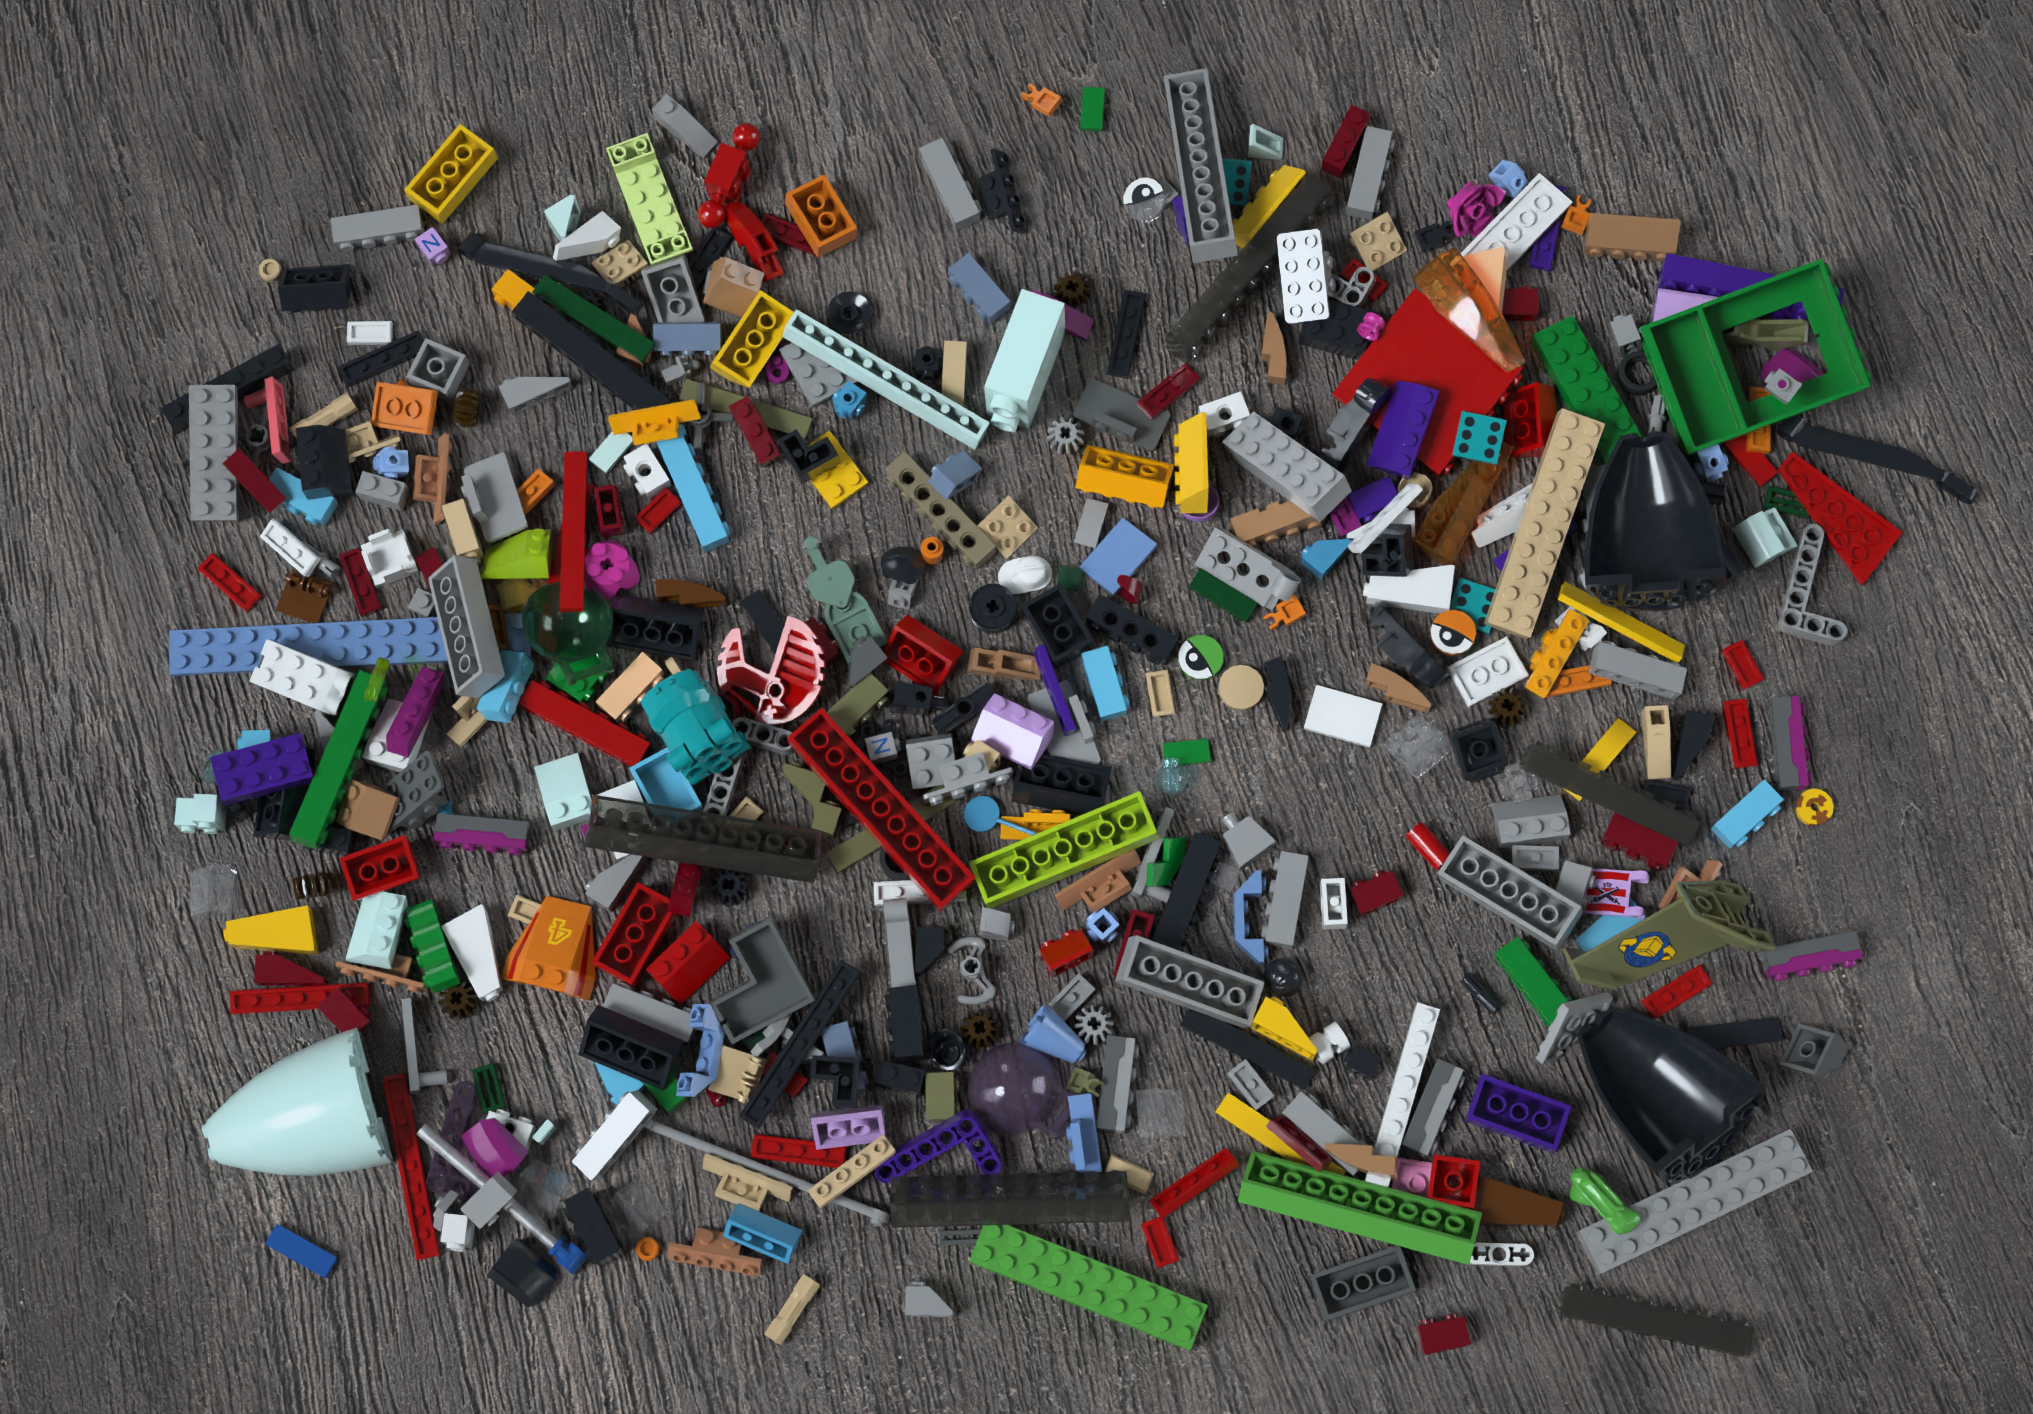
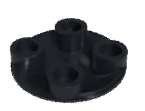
(903, 564)

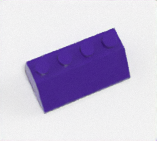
(1403, 429)

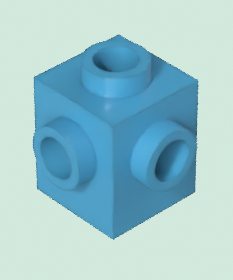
(849, 401)

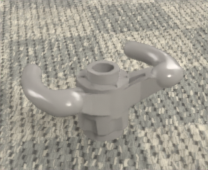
(978, 947)

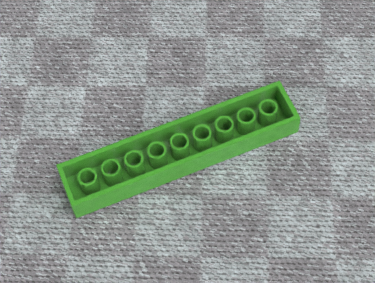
(1360, 1207)
(1089, 1284)

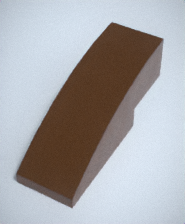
(688, 594)

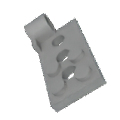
(1281, 579)

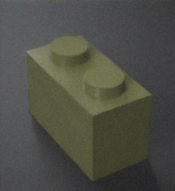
(941, 1096)

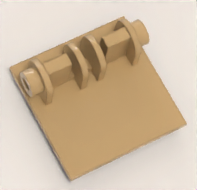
(1378, 241)
(620, 264)
(1007, 526)
(738, 1074)

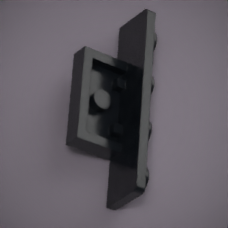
(999, 193)

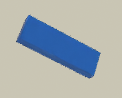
(301, 1251)

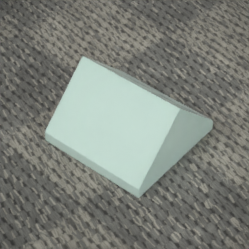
(563, 217)

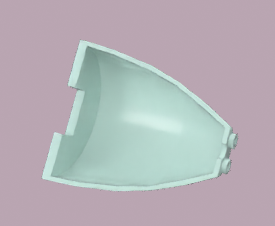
(303, 1115)

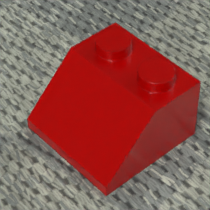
(1066, 952)

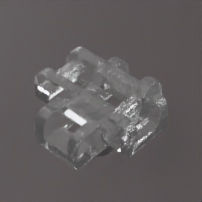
(1517, 781)

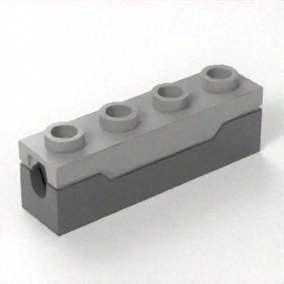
(1117, 1078)
(1431, 1108)

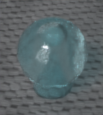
(1170, 776)

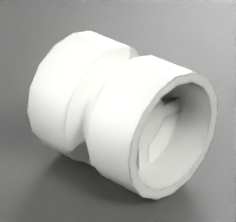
(1329, 1042)

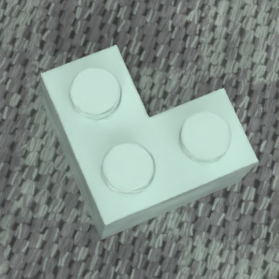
(200, 813)

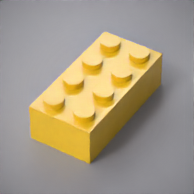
(451, 174)

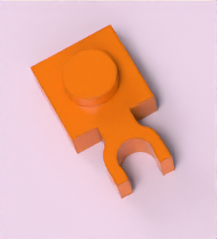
(1042, 101)
(1576, 217)
(1288, 612)

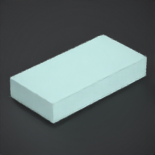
(611, 451)

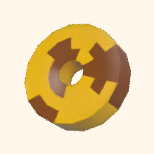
(1816, 797)

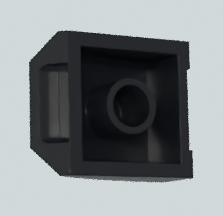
(1478, 750)
(523, 1273)

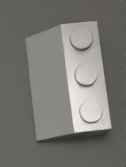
(1531, 821)

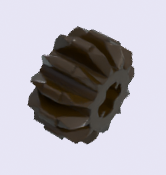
(1078, 284)
(466, 408)
(1511, 701)
(312, 885)
(466, 999)
(988, 1027)

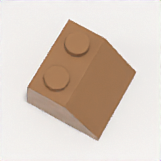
(732, 286)
(367, 809)

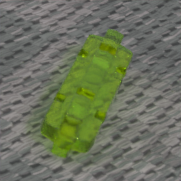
(376, 679)

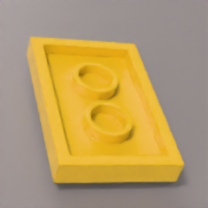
(840, 481)

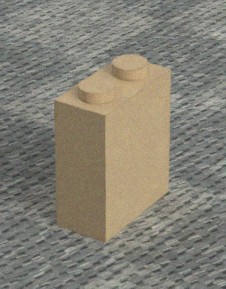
(463, 531)

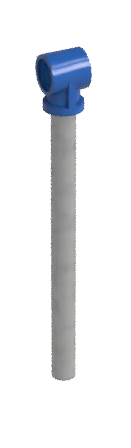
(567, 1253)

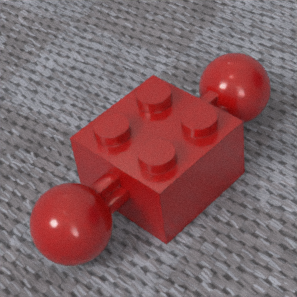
(727, 175)

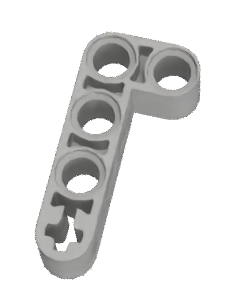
(1354, 285)
(899, 942)

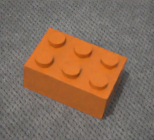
(821, 216)

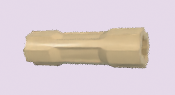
(336, 410)
(783, 1323)

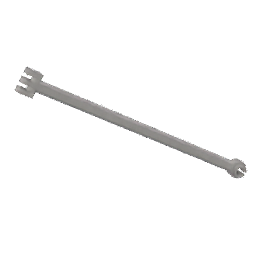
(878, 1217)

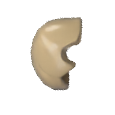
(1424, 482)

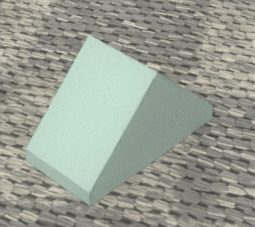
(1264, 144)

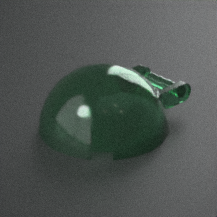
(569, 635)

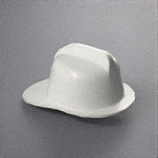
(1025, 574)

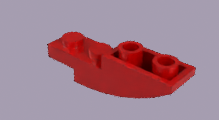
(751, 232)

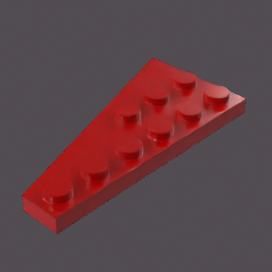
(1848, 524)

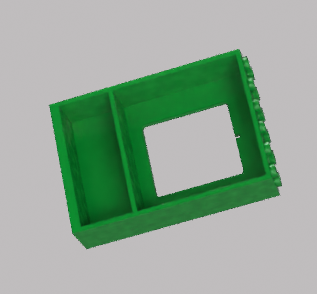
(1701, 380)

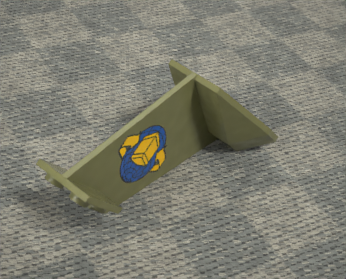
(1683, 930)

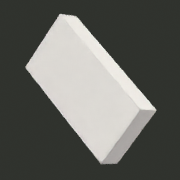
(369, 332)

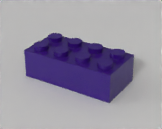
(261, 769)
(1517, 1113)

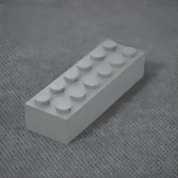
(212, 441)
(1286, 466)
(466, 626)
(1510, 893)
(1189, 981)

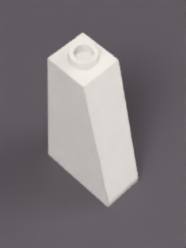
(1420, 591)
(474, 947)

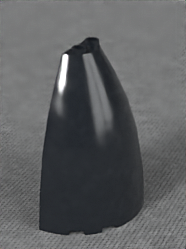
(1651, 529)
(1667, 1091)

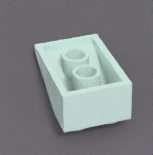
(564, 791)

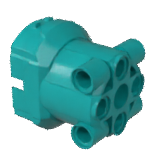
(693, 725)

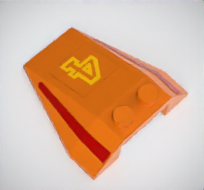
(555, 950)

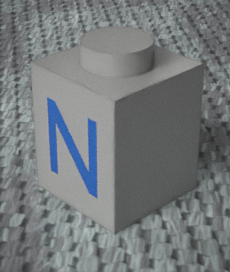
(882, 748)

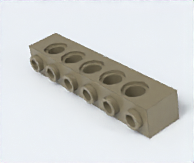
(905, 467)

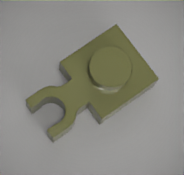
(1083, 1082)

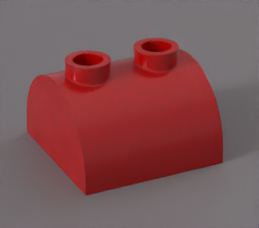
(1454, 1181)

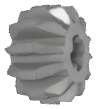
(1065, 444)
(1100, 1019)

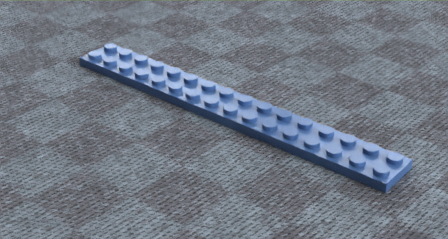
(335, 642)

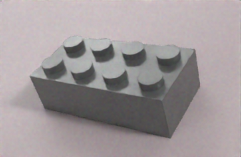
(1361, 1283)

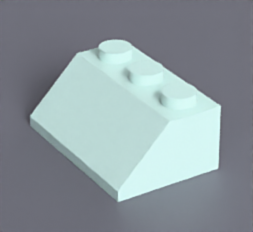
(378, 930)

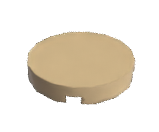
(1241, 687)

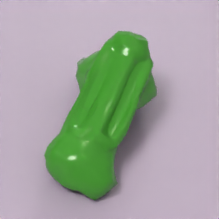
(1592, 1190)

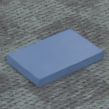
(1118, 555)

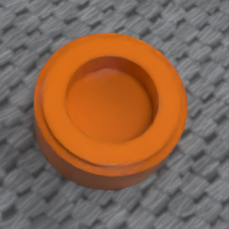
(647, 1249)

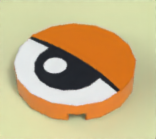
(1453, 632)

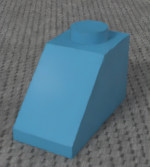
(1324, 555)

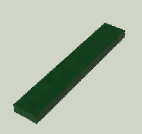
(594, 319)

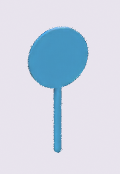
(984, 813)

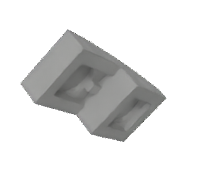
(1091, 522)
(771, 1033)

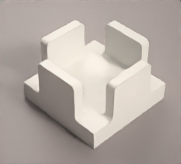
(388, 557)

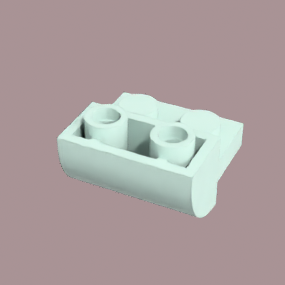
(1764, 537)

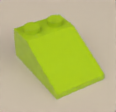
(520, 556)

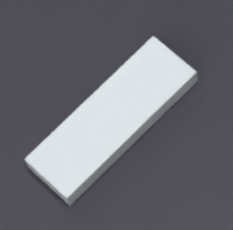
(290, 547)

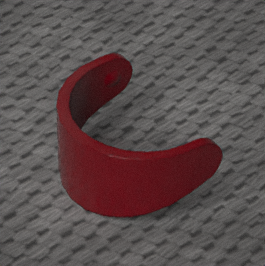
(1130, 589)
(737, 706)

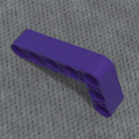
(940, 1145)

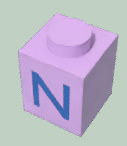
(433, 247)

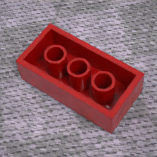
(635, 936)

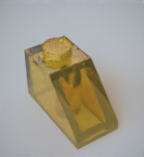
(514, 594)

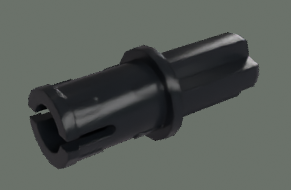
(1480, 993)

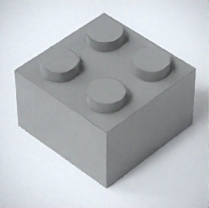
(438, 369)
(925, 756)

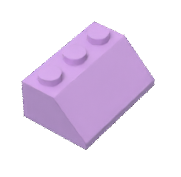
(1671, 302)
(1014, 731)
(848, 1126)

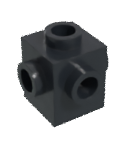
(927, 363)

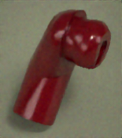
(716, 1099)

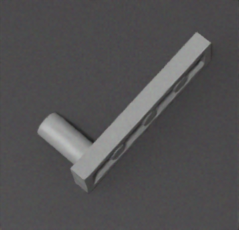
(1139, 885)
(417, 1079)

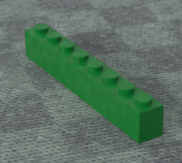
(337, 764)

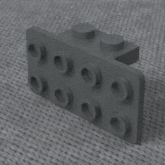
(1117, 414)
(418, 791)

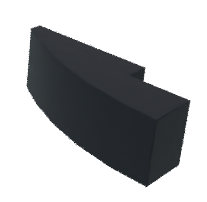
(1278, 691)

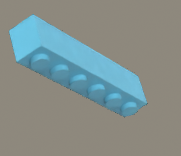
(693, 491)

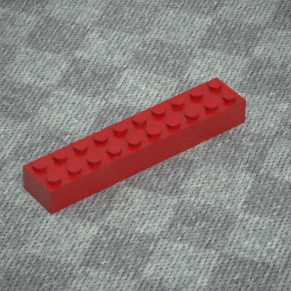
(881, 810)

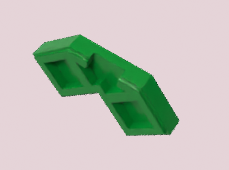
(1162, 872)

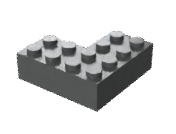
(773, 986)

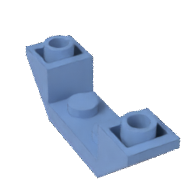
(1252, 947)
(703, 1019)

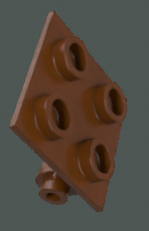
(304, 596)

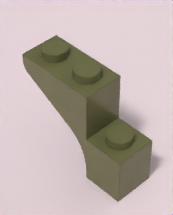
(1768, 333)
(826, 815)

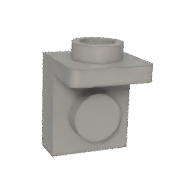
(901, 594)

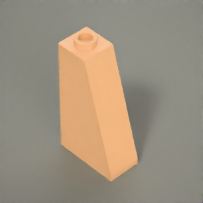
(1491, 270)

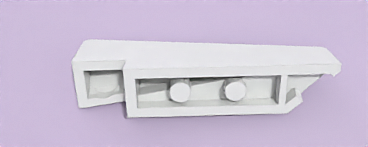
(1500, 519)

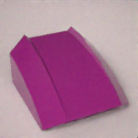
(1793, 364)
(493, 1147)

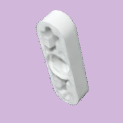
(1505, 1246)

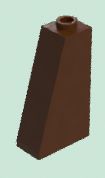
(1513, 1206)

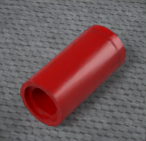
(1428, 845)

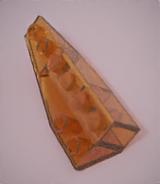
(1469, 307)
(1458, 509)

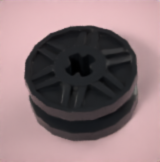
(992, 595)

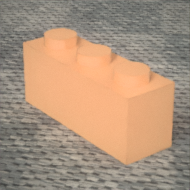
(630, 688)

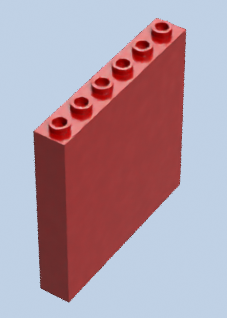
(1432, 352)

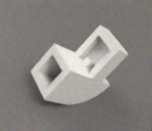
(1591, 635)

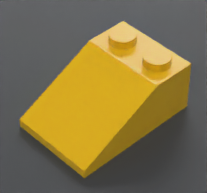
(1279, 1025)

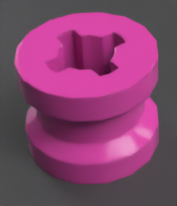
(1370, 327)

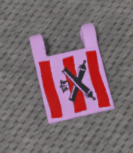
(1612, 893)

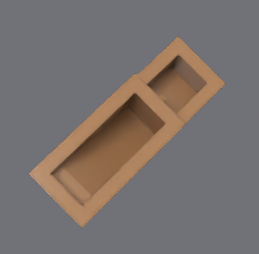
(1274, 351)
(1003, 664)
(1397, 689)
(1363, 1159)

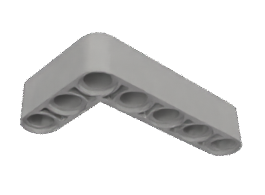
(1802, 591)
(730, 783)

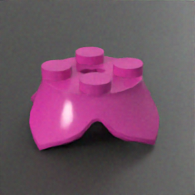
(1472, 208)
(620, 574)

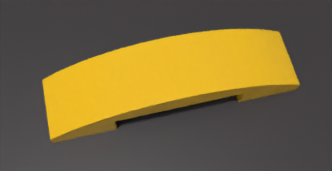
(1607, 748)

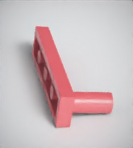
(275, 399)

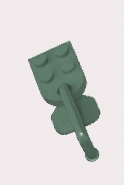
(833, 586)

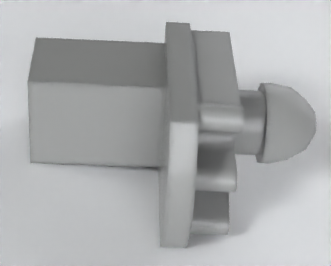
(680, 371)

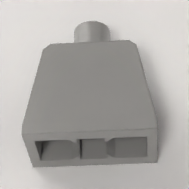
(1245, 840)

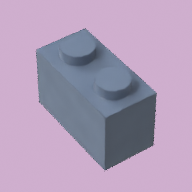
(954, 474)

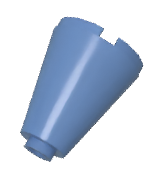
(1053, 1036)

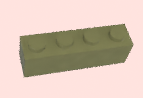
(859, 704)

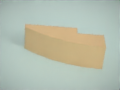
(954, 371)

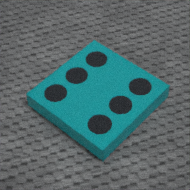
(1237, 180)
(1479, 438)
(1474, 601)

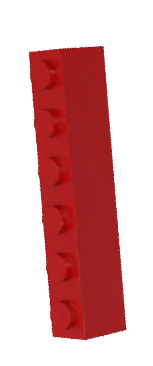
(585, 725)

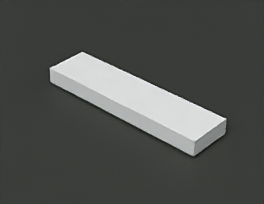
(1384, 518)
(903, 889)

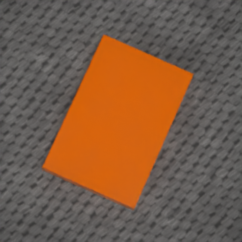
(404, 408)

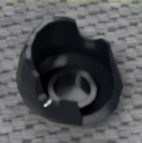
(1283, 977)
(947, 1049)

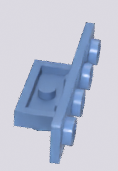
(1083, 1134)

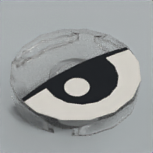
(1145, 199)

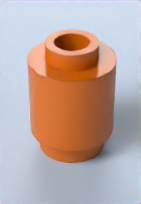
(934, 556)

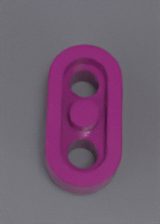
(777, 363)

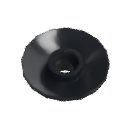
(849, 303)

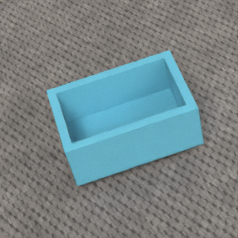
(663, 784)

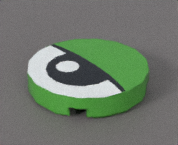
(1200, 657)

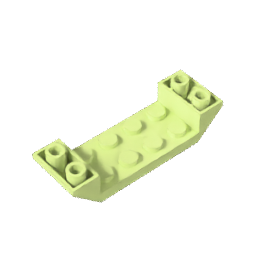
(649, 199)

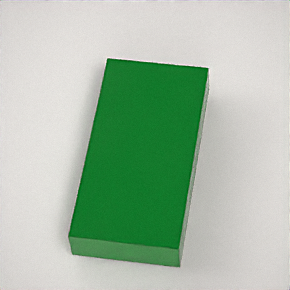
(1092, 109)
(1188, 751)

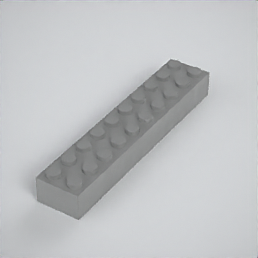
(1200, 166)
(1698, 1201)

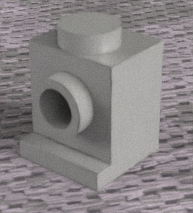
(1783, 394)

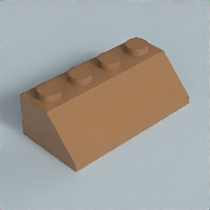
(1631, 236)

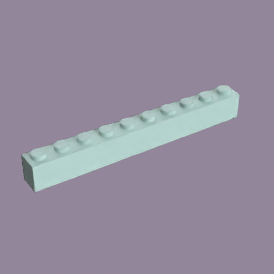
(885, 379)

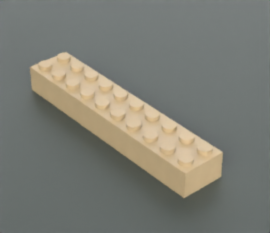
(1544, 523)

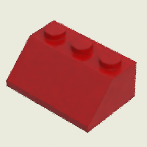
(1529, 419)
(921, 654)
(380, 868)
(688, 963)

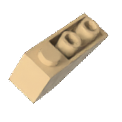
(1657, 741)

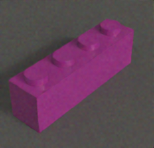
(415, 711)

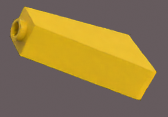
(277, 931)

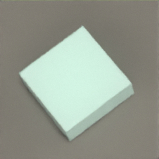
(544, 1132)

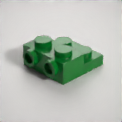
(585, 688)

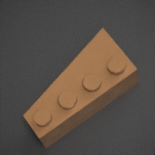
(1275, 521)

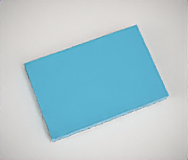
(1605, 928)

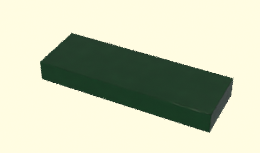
(1223, 595)

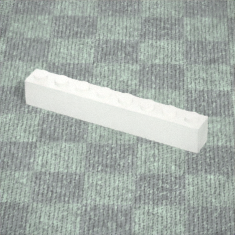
(1404, 1085)

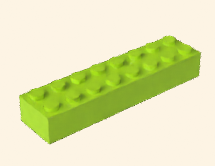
(1064, 850)

